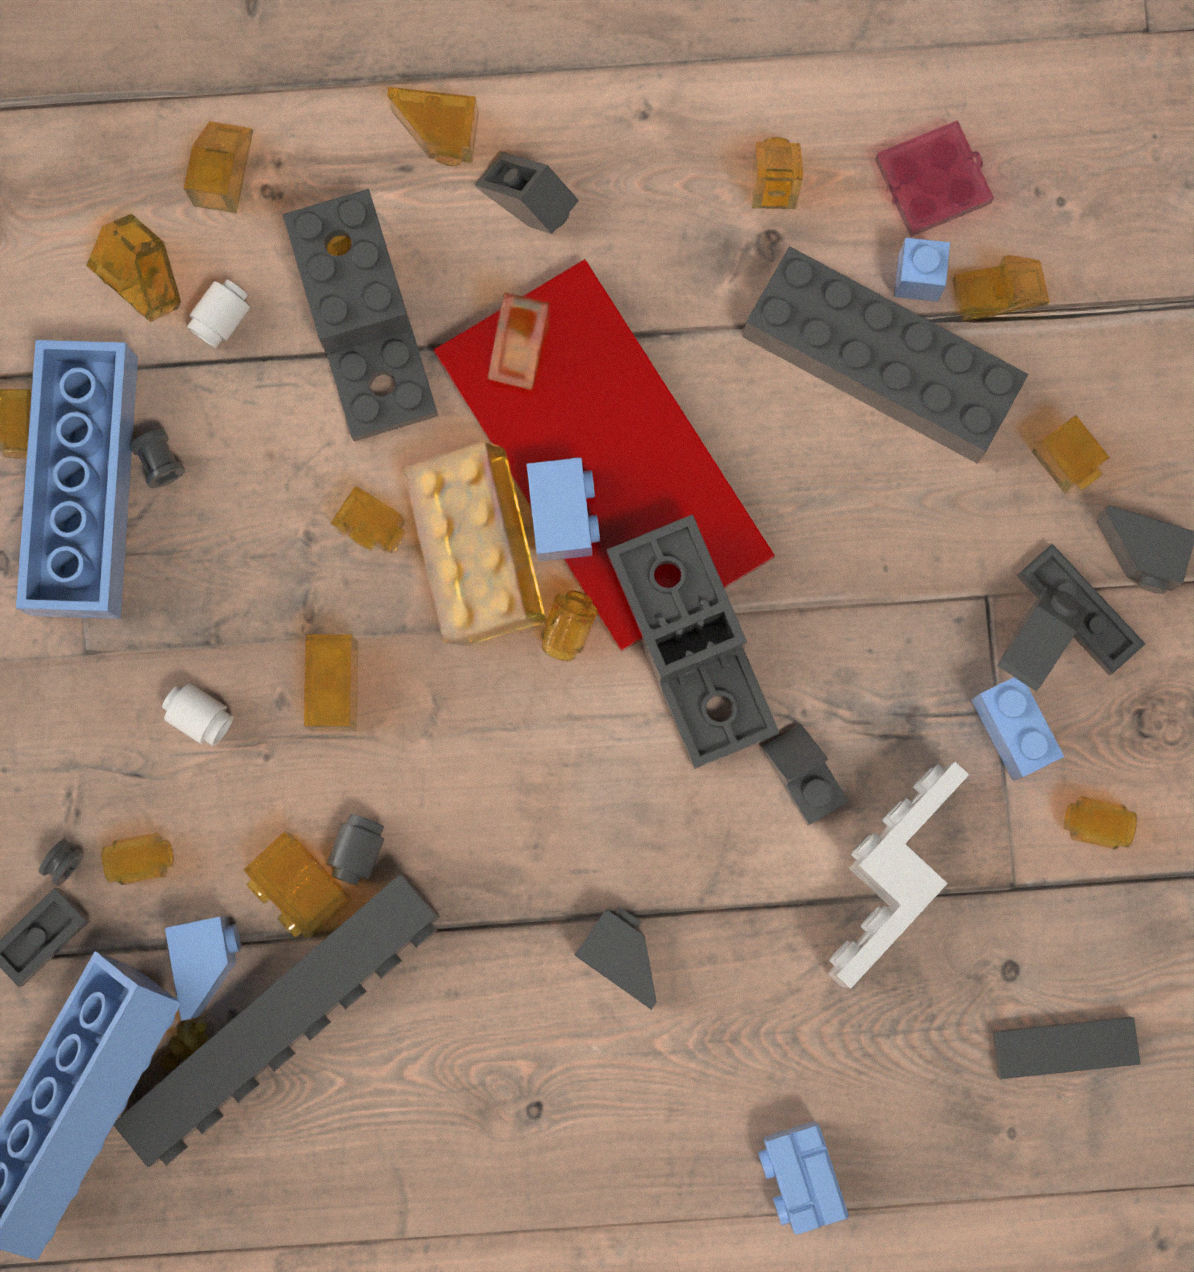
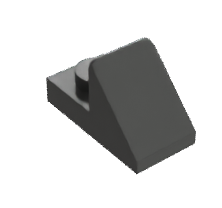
(805, 774)

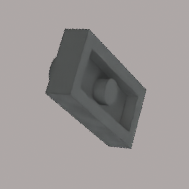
(40, 936)

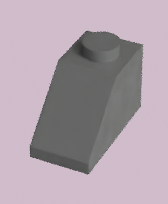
(528, 191)
(1147, 548)
(1042, 637)
(620, 955)

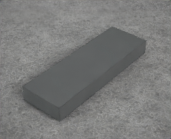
(1102, 630)
(1066, 1047)

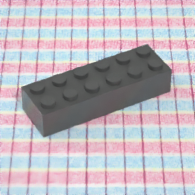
(884, 355)

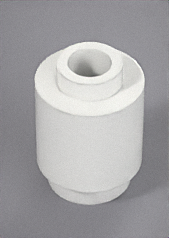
(219, 312)
(197, 714)

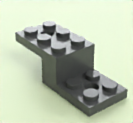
(360, 314)
(693, 641)

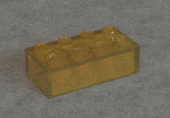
(474, 544)

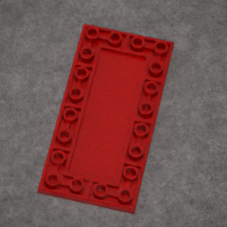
(611, 408)

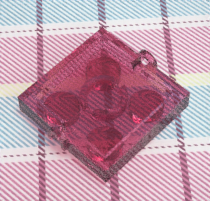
(934, 178)

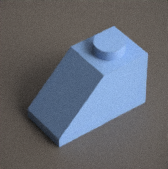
(201, 960)

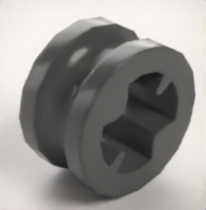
(61, 862)

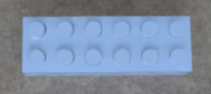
(77, 480)
(75, 1096)

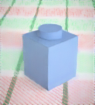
(922, 269)

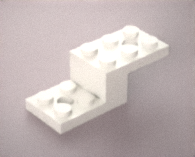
(895, 874)

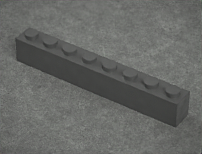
(276, 1021)

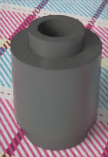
(355, 849)

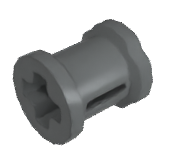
(157, 458)

